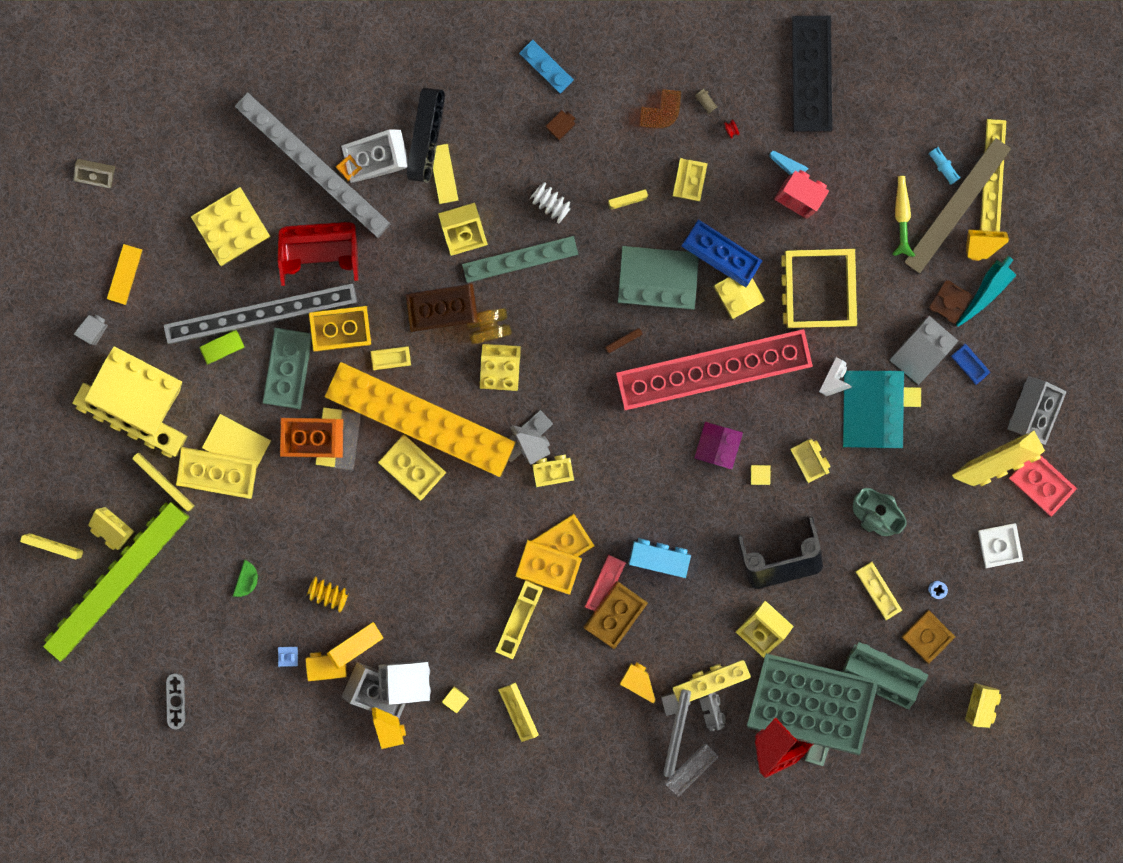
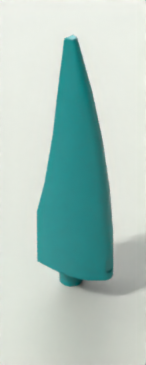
(992, 285)

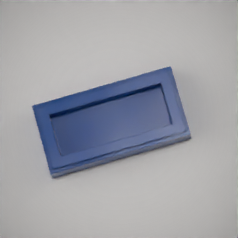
(970, 364)

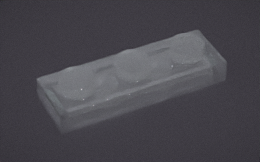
(351, 426)
(691, 769)

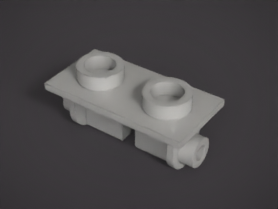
(715, 719)

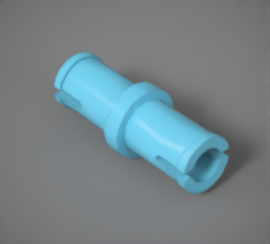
(944, 165)

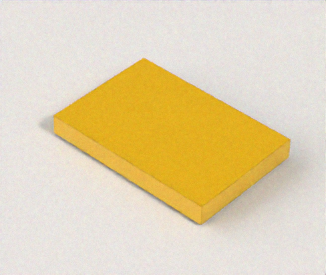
(566, 537)
(548, 567)

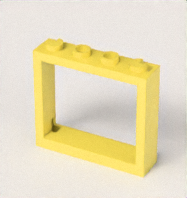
(787, 299)

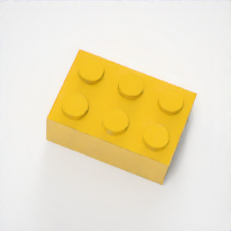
(339, 329)

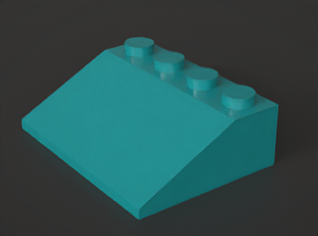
(873, 409)

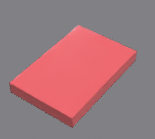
(1043, 484)

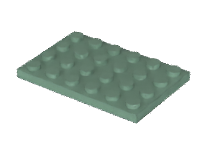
(814, 703)

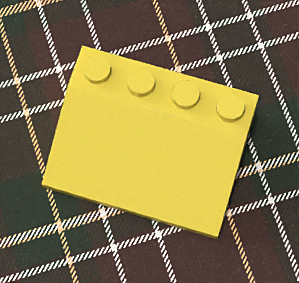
(133, 391)
(1000, 460)

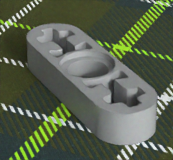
(181, 686)

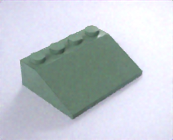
(658, 278)

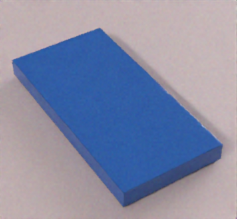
(722, 253)

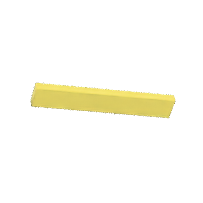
(993, 188)

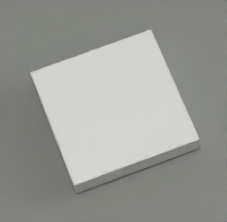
(1000, 545)

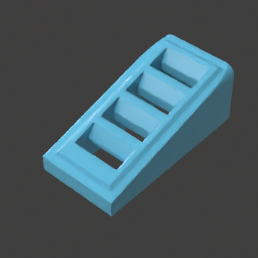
(786, 163)

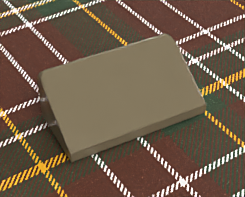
(93, 173)

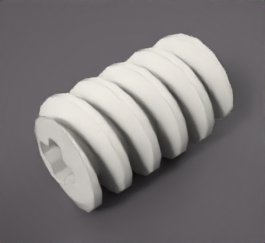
(550, 202)

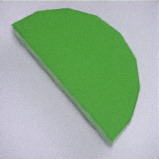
(247, 580)

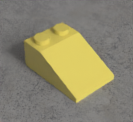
(110, 527)
(982, 706)

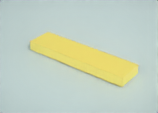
(163, 482)

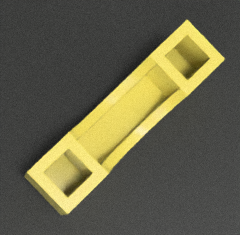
(519, 619)

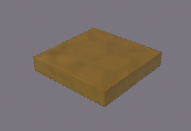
(928, 636)

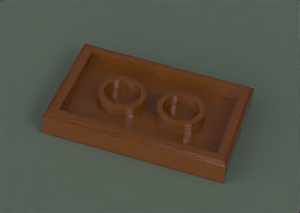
(623, 340)

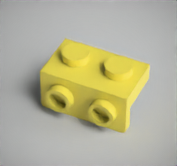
(810, 460)
(553, 471)

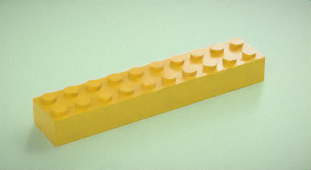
(420, 419)

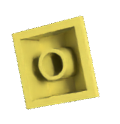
(462, 229)
(738, 298)
(764, 629)

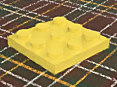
(230, 226)

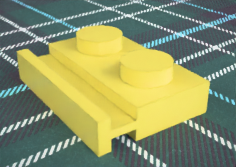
(690, 179)

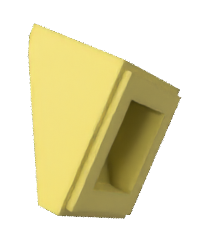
(455, 699)

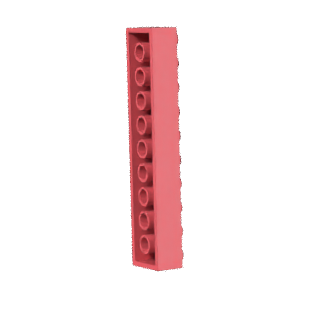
(714, 369)

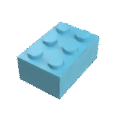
(659, 558)

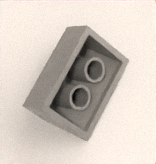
(1037, 409)

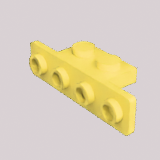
(713, 680)

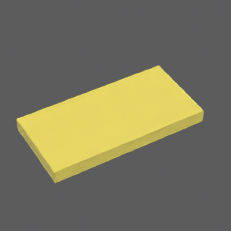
(216, 472)

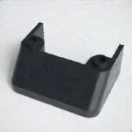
(764, 575)

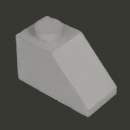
(91, 329)
(531, 443)

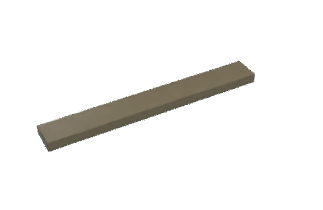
(958, 205)

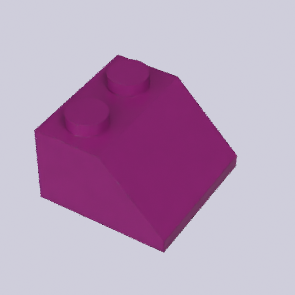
(718, 445)

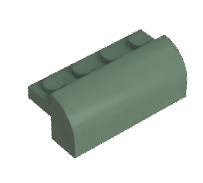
(895, 678)

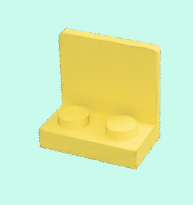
(500, 367)

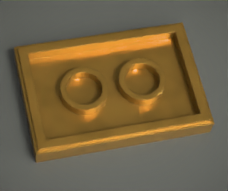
(615, 615)

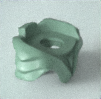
(864, 508)

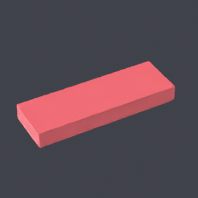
(608, 576)

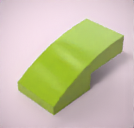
(221, 347)

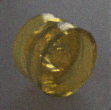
(488, 326)

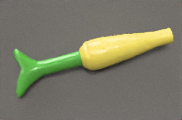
(903, 215)

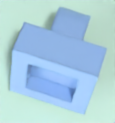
(287, 656)

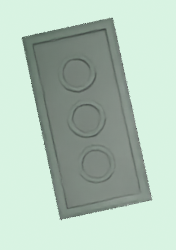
(287, 368)

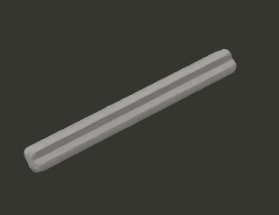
(677, 733)

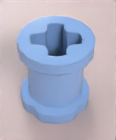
(940, 595)

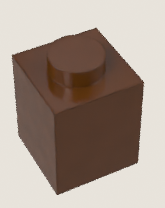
(561, 124)

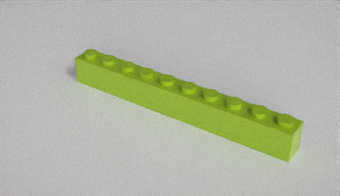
(117, 580)

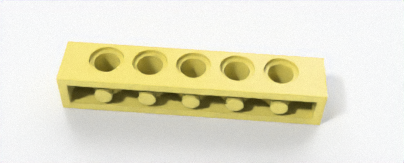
(175, 438)

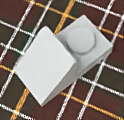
(832, 383)

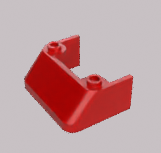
(317, 244)
(778, 749)

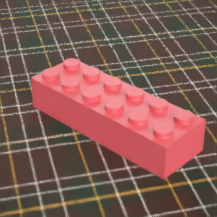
(802, 194)

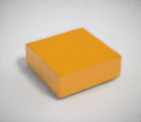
(343, 169)

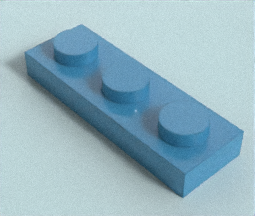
(546, 66)

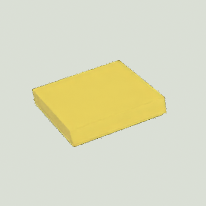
(627, 199)

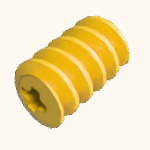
(327, 594)

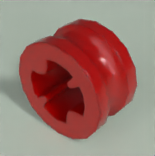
(731, 128)

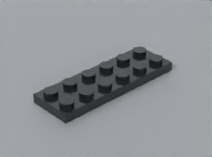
(812, 73)

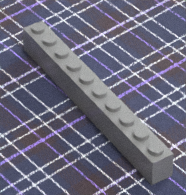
(312, 165)
(260, 314)

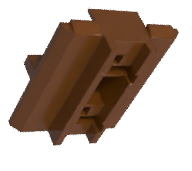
(950, 301)

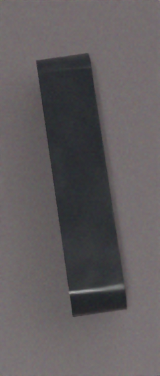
(425, 134)

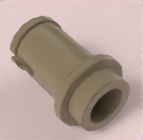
(706, 101)

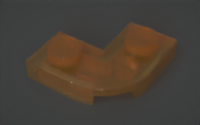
(665, 115)

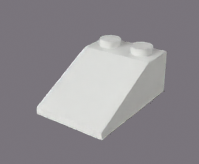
(376, 155)

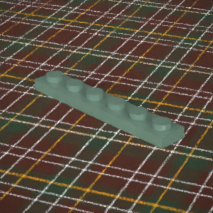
(520, 259)

